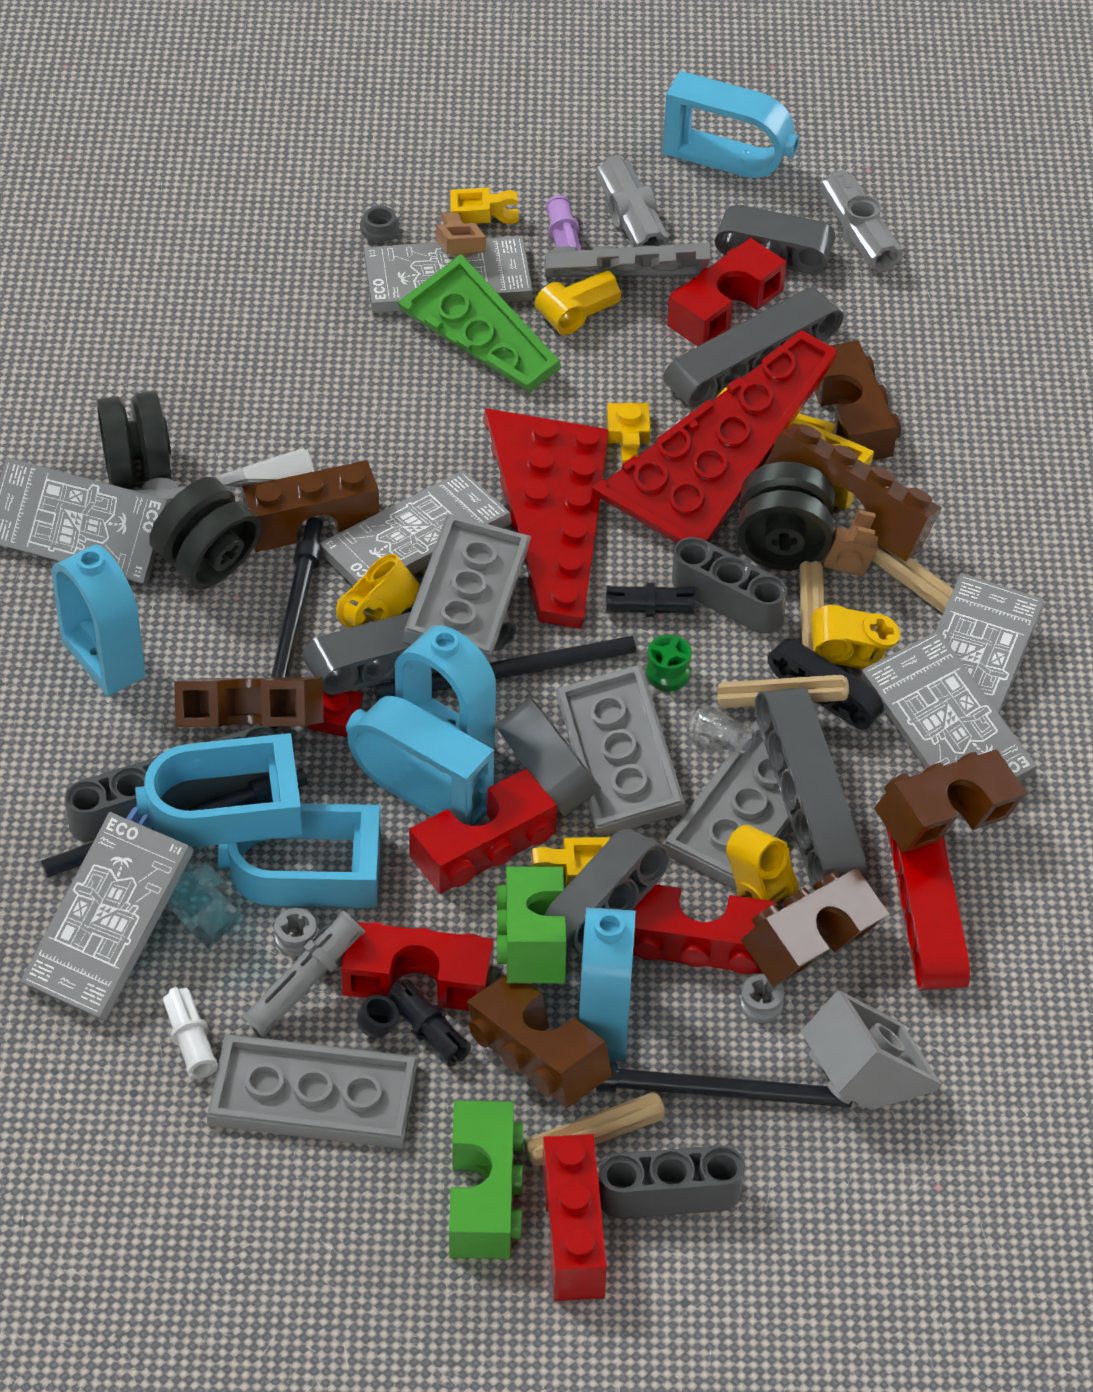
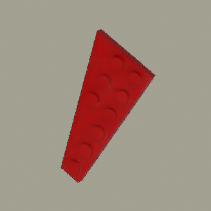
(698, 466)
(548, 489)

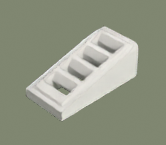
(275, 468)

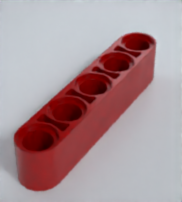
(931, 916)

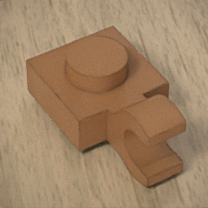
(459, 237)
(853, 547)

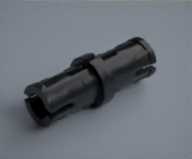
(650, 599)
(429, 1023)

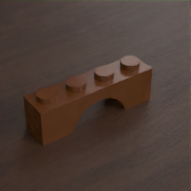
(901, 513)

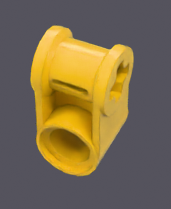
(380, 593)
(847, 635)
(760, 865)

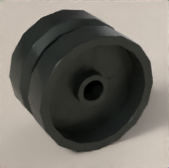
(129, 441)
(786, 515)
(205, 532)

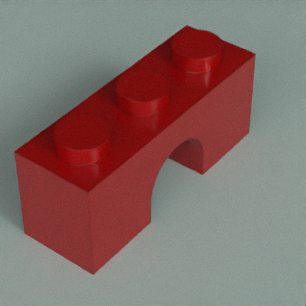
(705, 303)
(456, 852)
(670, 935)
(385, 953)
(574, 1217)

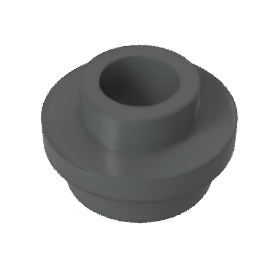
(379, 224)

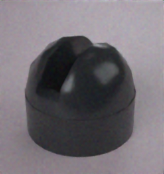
(377, 1016)

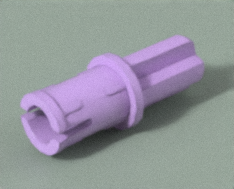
(562, 226)

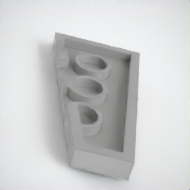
(631, 261)

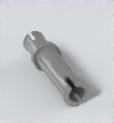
(304, 973)

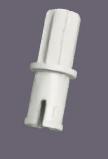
(190, 1033)

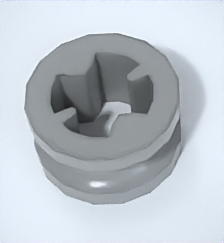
(290, 919)
(760, 1011)

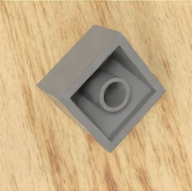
(867, 1054)

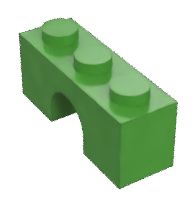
(527, 938)
(482, 1214)

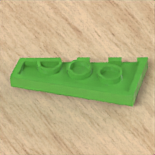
(478, 321)

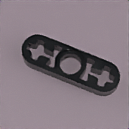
(795, 660)

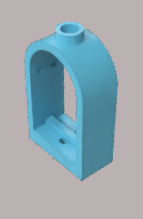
(735, 102)
(99, 618)
(465, 671)
(395, 726)
(224, 759)
(316, 888)
(607, 976)

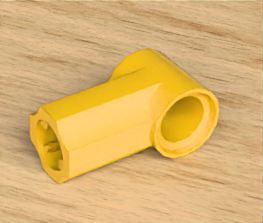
(570, 305)

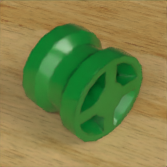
(668, 651)

